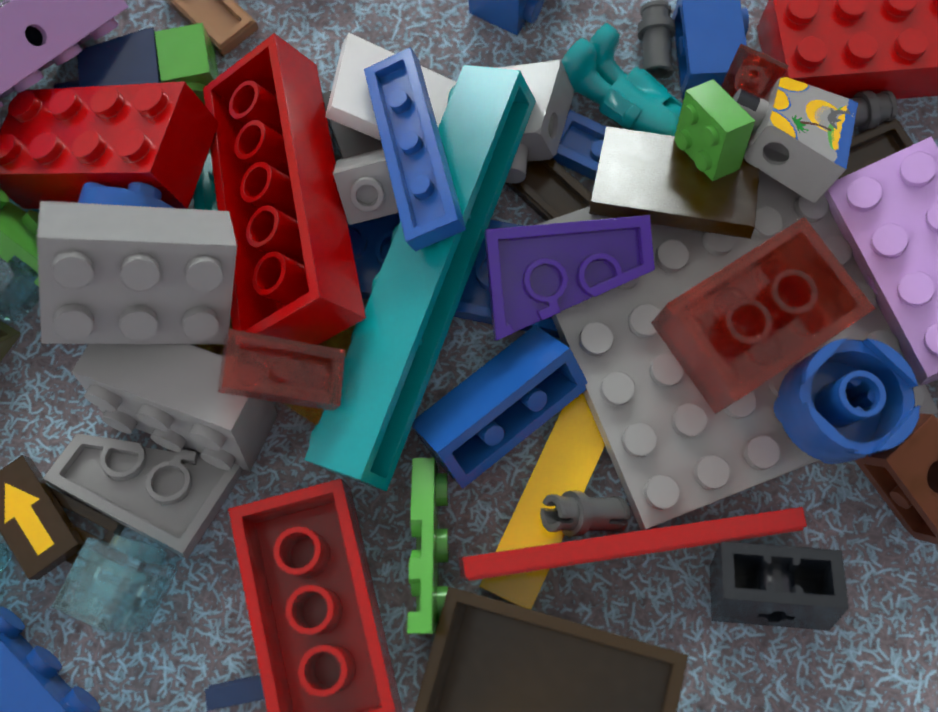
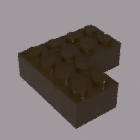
(527, 661)

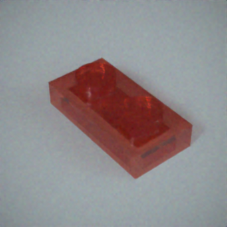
(281, 370)

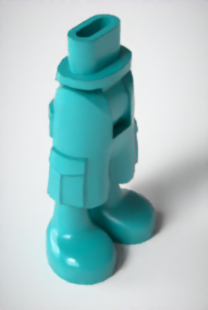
(629, 99)

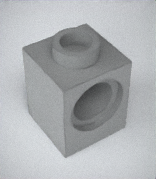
(365, 187)

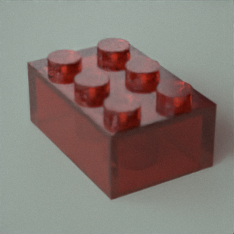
(760, 314)

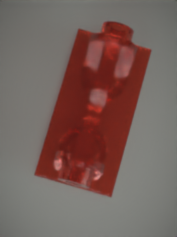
(753, 72)

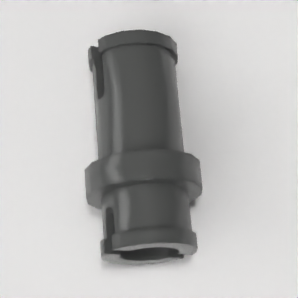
(656, 34)
(874, 108)
(578, 513)

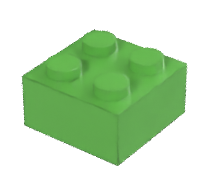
(713, 129)

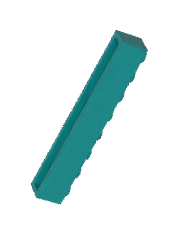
(421, 289)

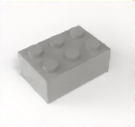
(134, 274)
(175, 399)

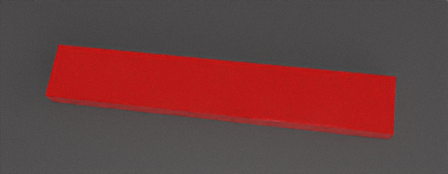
(631, 544)

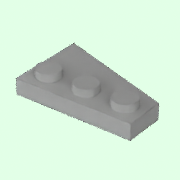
(146, 489)

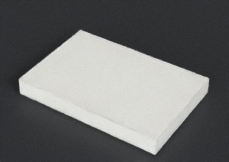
(350, 96)

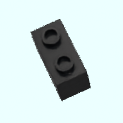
(777, 586)

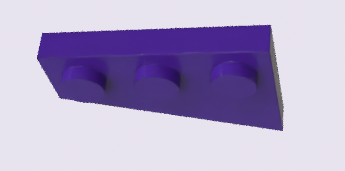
(559, 265)

